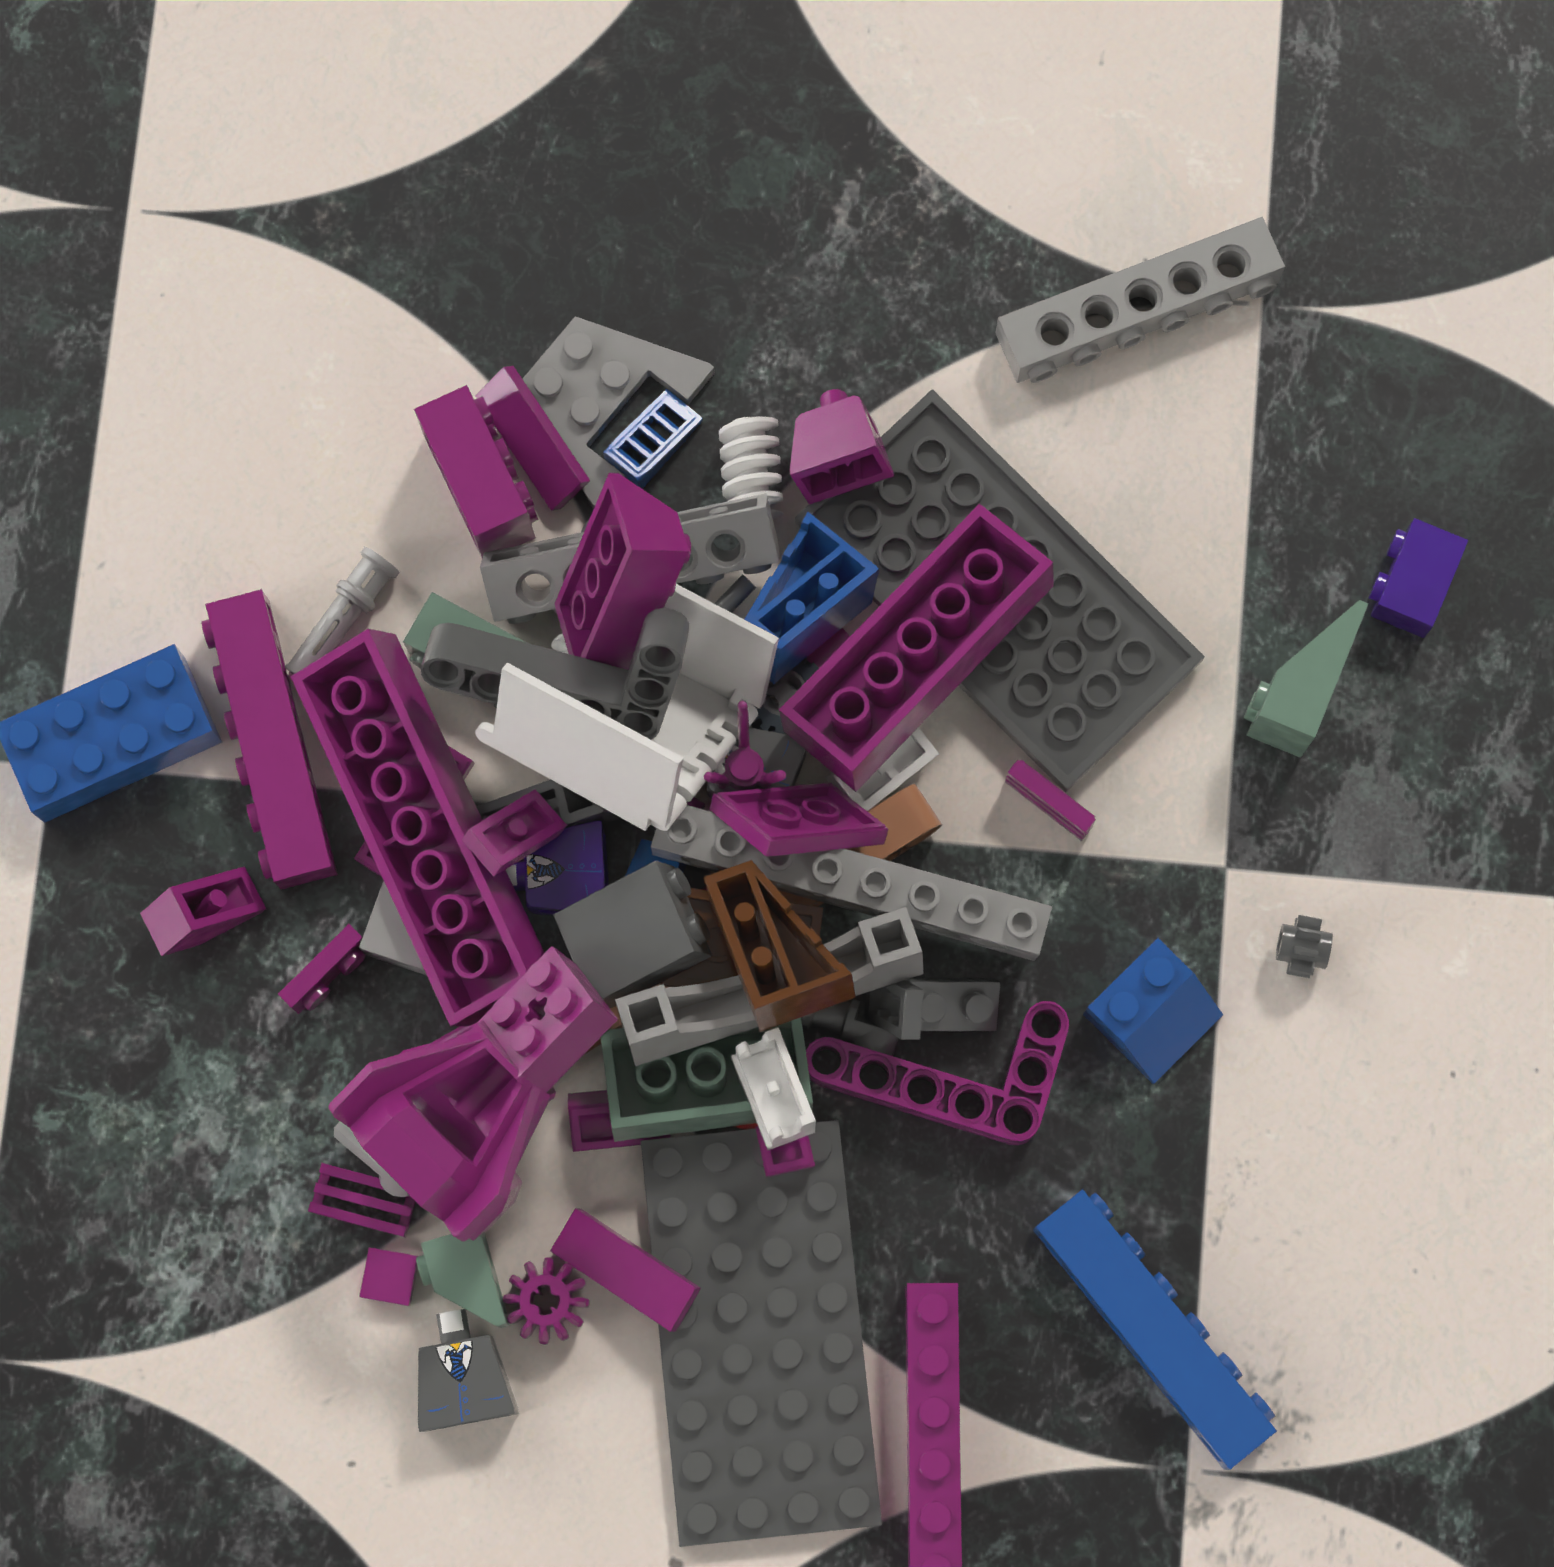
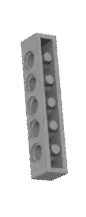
(1244, 246)
(744, 518)

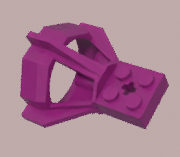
(463, 1109)

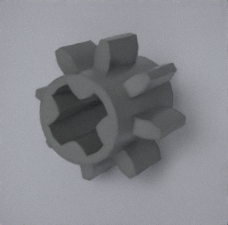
(1304, 946)

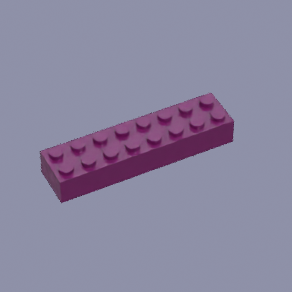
(413, 820)

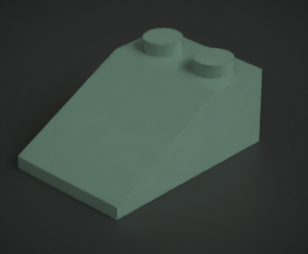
(1297, 697)

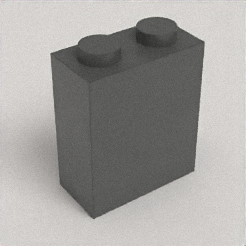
(635, 932)

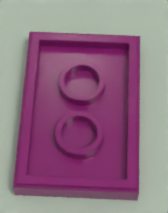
(798, 819)

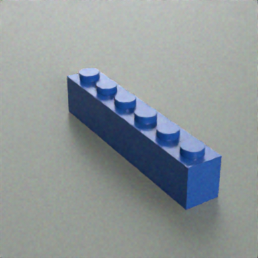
(1155, 1329)

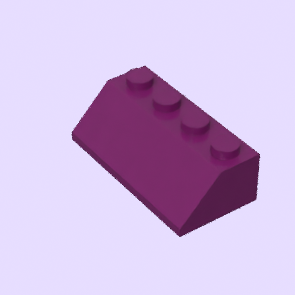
(620, 572)

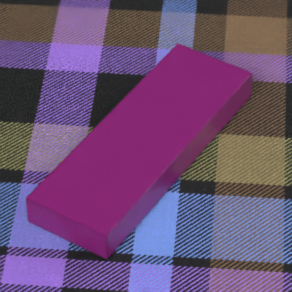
(533, 438)
(625, 1269)

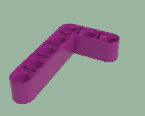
(948, 1086)

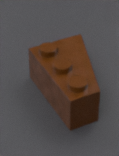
(773, 950)

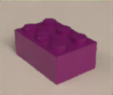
(478, 470)

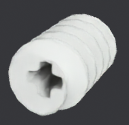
(747, 459)

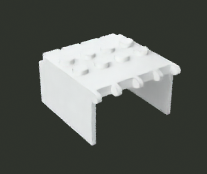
(615, 765)

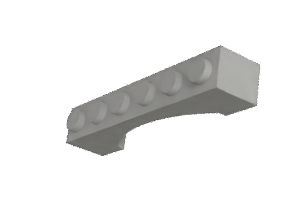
(684, 1017)

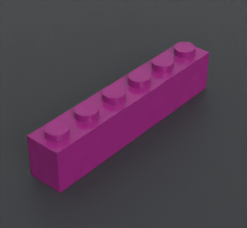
(270, 740)
(933, 1425)

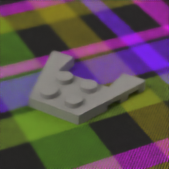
(593, 375)

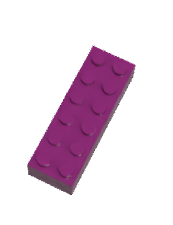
(917, 647)

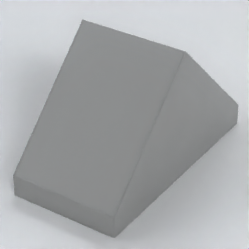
(387, 936)

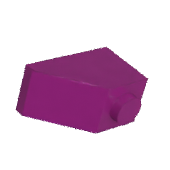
(201, 910)

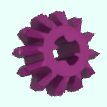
(534, 1313)

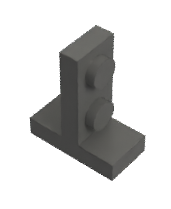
(934, 1006)

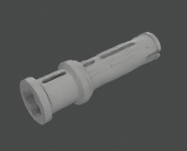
(352, 592)

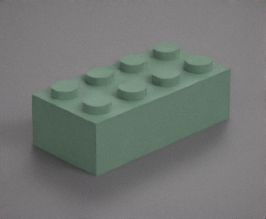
(688, 1088)

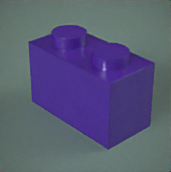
(1417, 578)

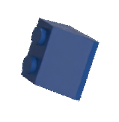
(1154, 1011)

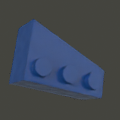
(812, 593)

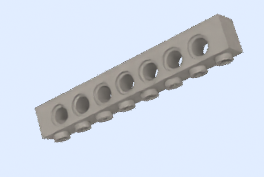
(866, 885)

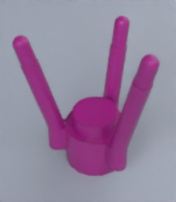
(744, 766)

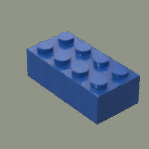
(108, 733)

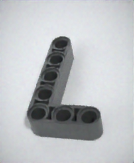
(638, 698)

